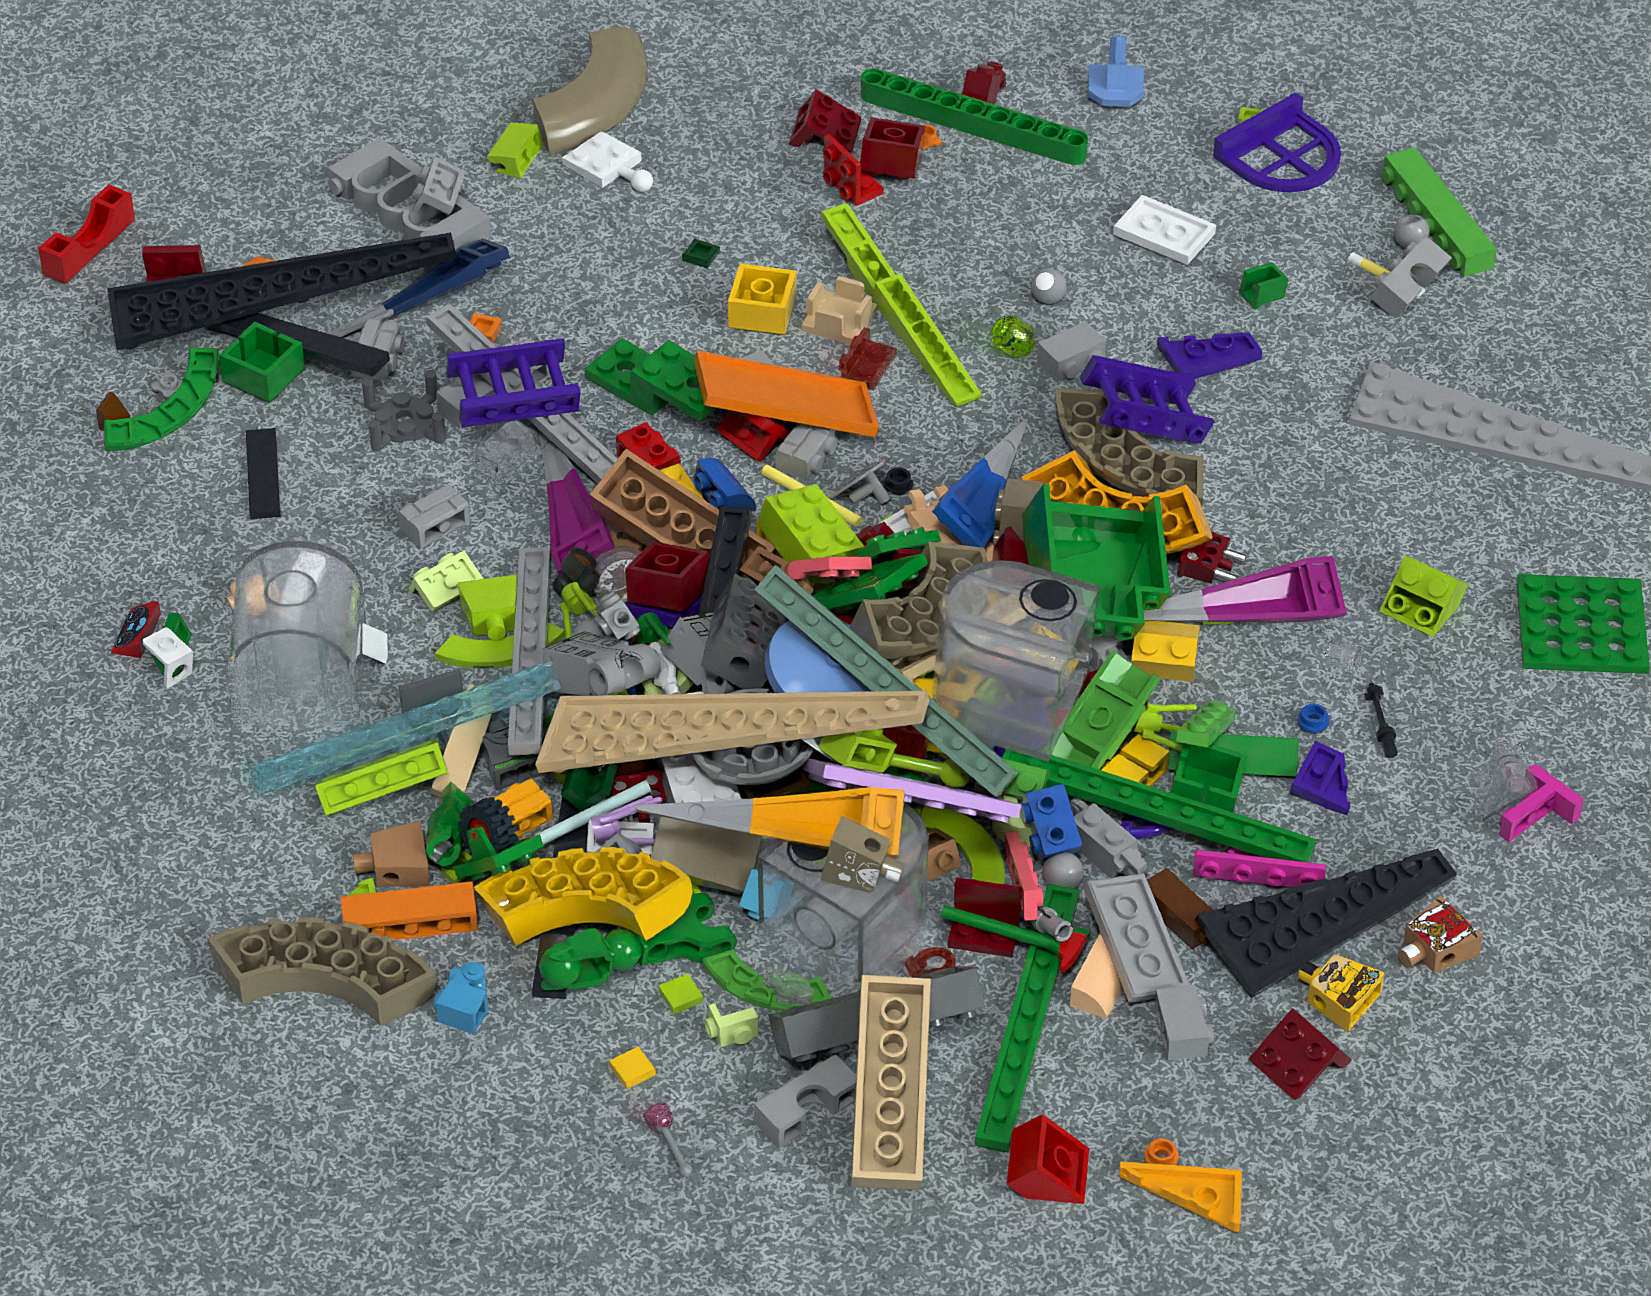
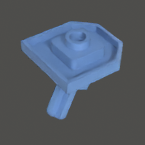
(1116, 82)

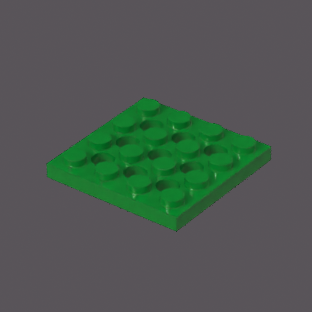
(1569, 656)

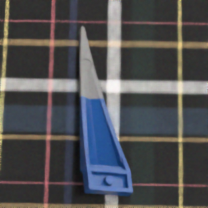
(971, 502)

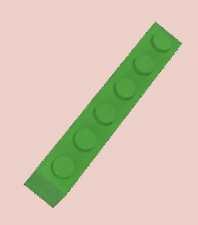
(1447, 219)

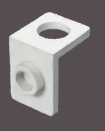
(171, 653)

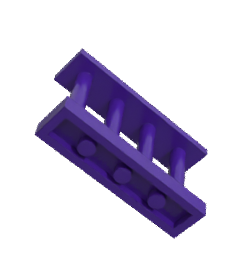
(1148, 383)
(519, 404)

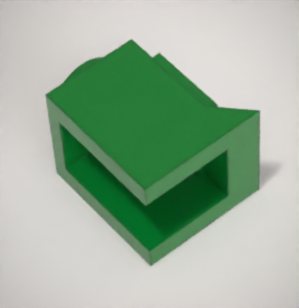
(1263, 284)

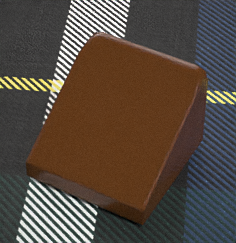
(111, 409)

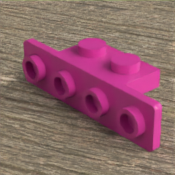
(1251, 868)

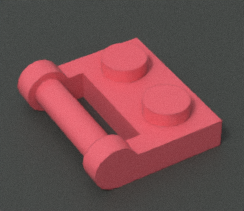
(829, 567)

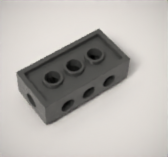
(741, 634)

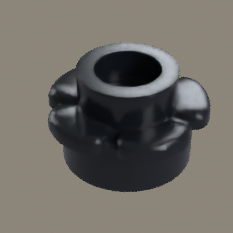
(898, 480)

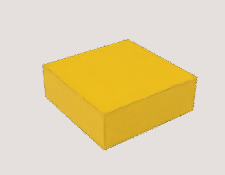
(632, 1067)

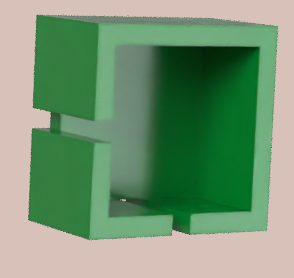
(255, 364)
(1209, 775)

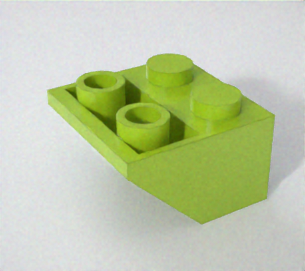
(1423, 596)

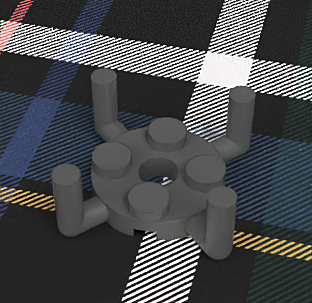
(423, 422)

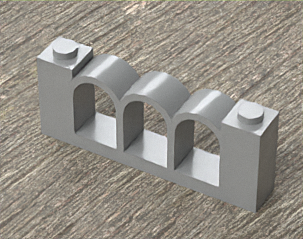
(379, 160)

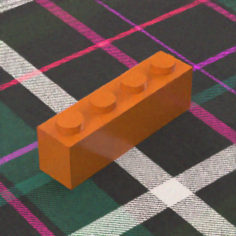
(414, 911)

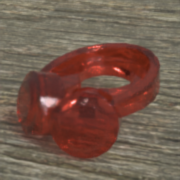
(916, 965)

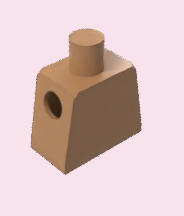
(396, 857)

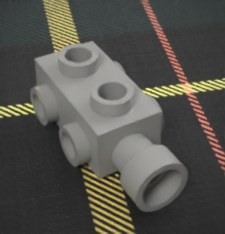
(615, 617)

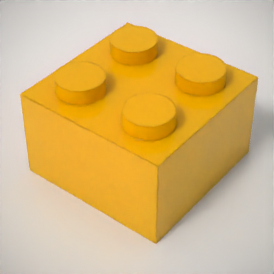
(762, 299)

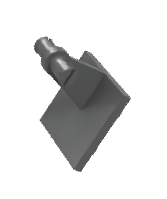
(431, 690)

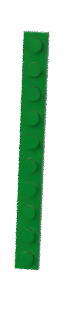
(1172, 809)
(1023, 1032)

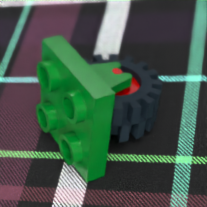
(492, 840)

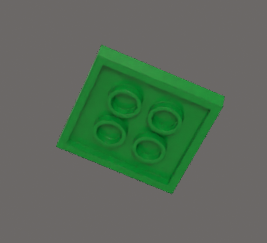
(872, 583)

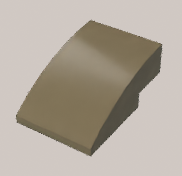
(707, 853)

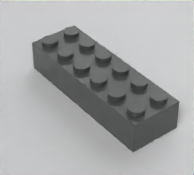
(835, 1021)

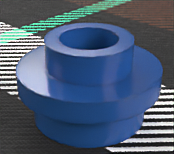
(1311, 712)

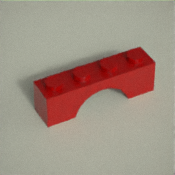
(108, 216)

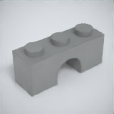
(1399, 289)
(781, 1112)

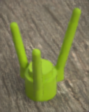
(575, 601)
(1151, 723)

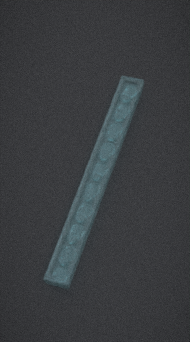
(404, 728)

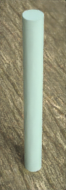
(603, 807)

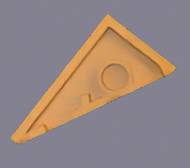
(1203, 1190)

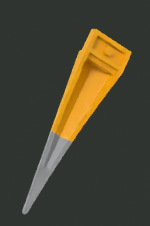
(797, 818)

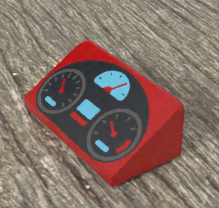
(137, 626)

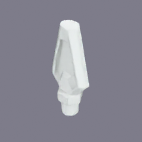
(666, 676)

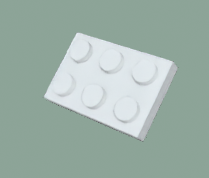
(1164, 229)

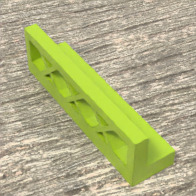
(381, 776)

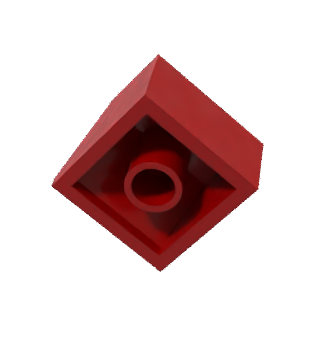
(1047, 1162)

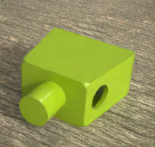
(489, 605)

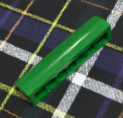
(1265, 754)

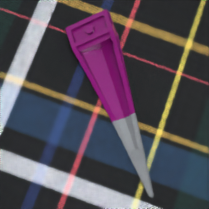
(570, 509)
(1287, 593)

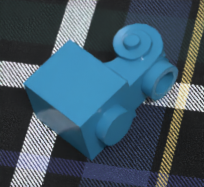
(464, 998)

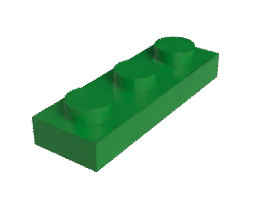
(880, 548)

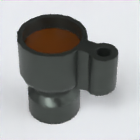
(577, 567)

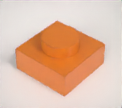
(487, 325)

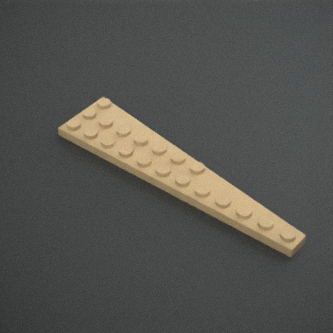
(642, 727)

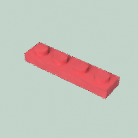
(1022, 875)

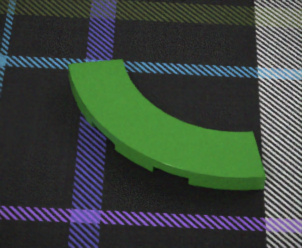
(748, 986)

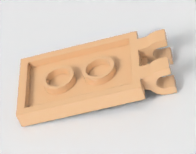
(922, 516)

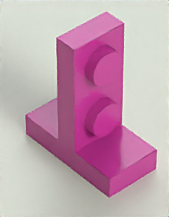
(1548, 797)

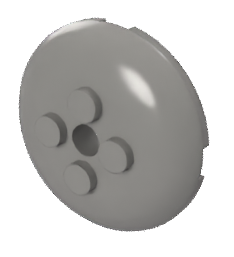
(756, 764)

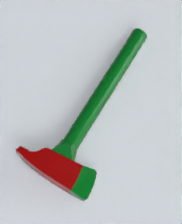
(1067, 950)

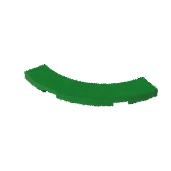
(173, 412)

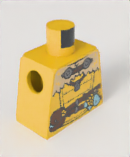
(1342, 989)

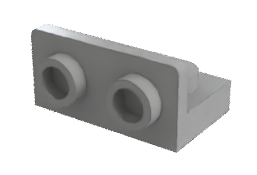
(438, 185)

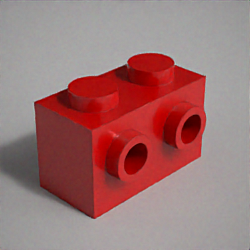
(648, 446)

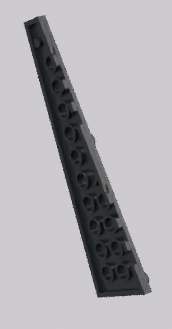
(198, 300)

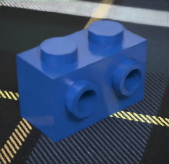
(1050, 822)

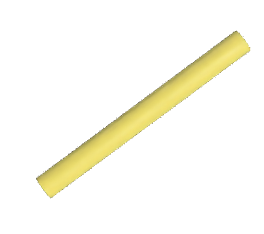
(791, 484)

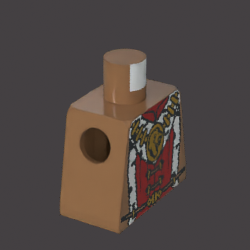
(1439, 938)

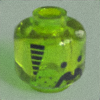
(1012, 336)

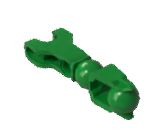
(590, 957)

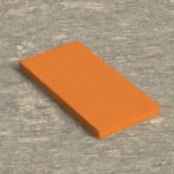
(785, 393)

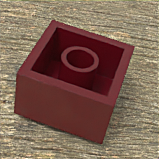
(892, 148)
(666, 576)

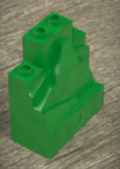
(1106, 548)

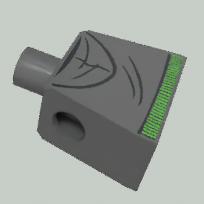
(506, 768)

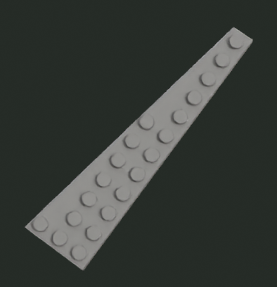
(1442, 416)

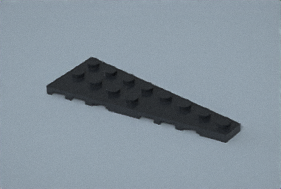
(1280, 932)

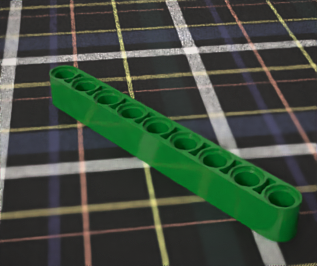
(974, 116)

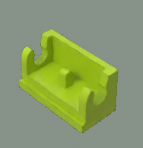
(516, 148)

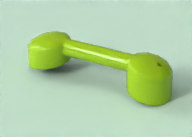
(948, 770)

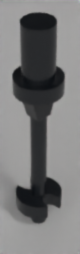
(1385, 733)

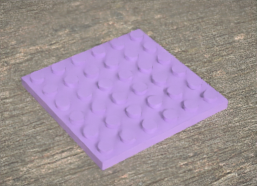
(918, 791)

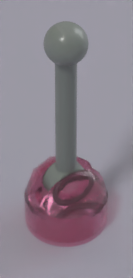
(659, 1119)

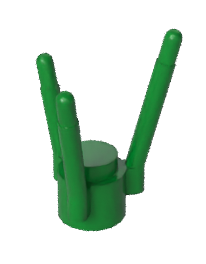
(651, 630)

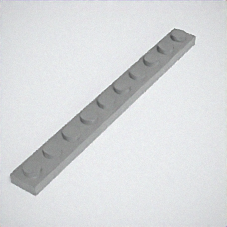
(559, 428)
(529, 641)

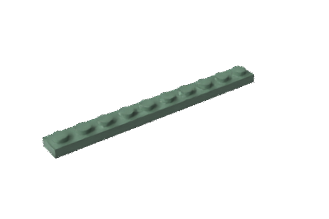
(881, 675)

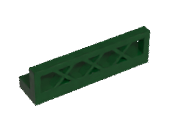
(588, 785)

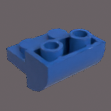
(720, 486)

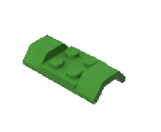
(1105, 712)

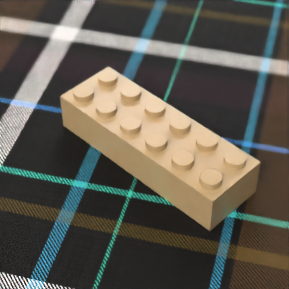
(891, 1082)

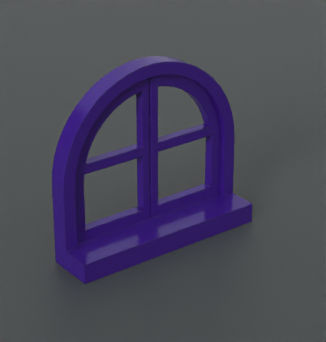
(1262, 130)

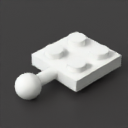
(605, 159)

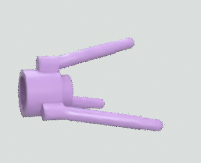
(607, 824)

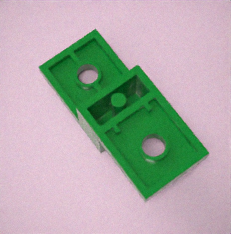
(653, 377)

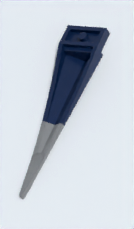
(441, 280)

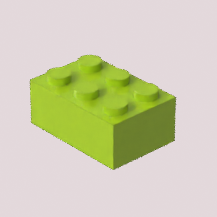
(807, 526)

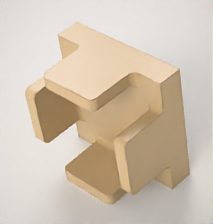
(839, 313)

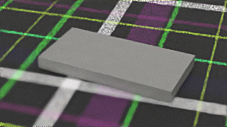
(1135, 935)

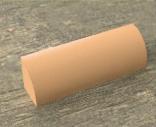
(1096, 983)

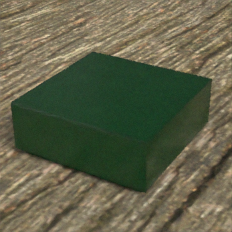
(701, 253)

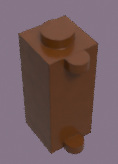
(1179, 907)

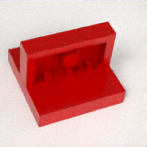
(753, 432)

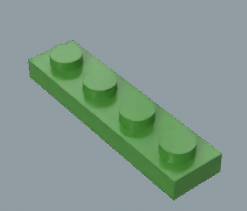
(1206, 724)

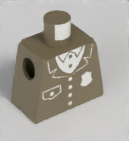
(859, 858)

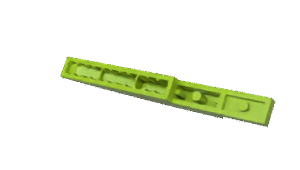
(900, 306)

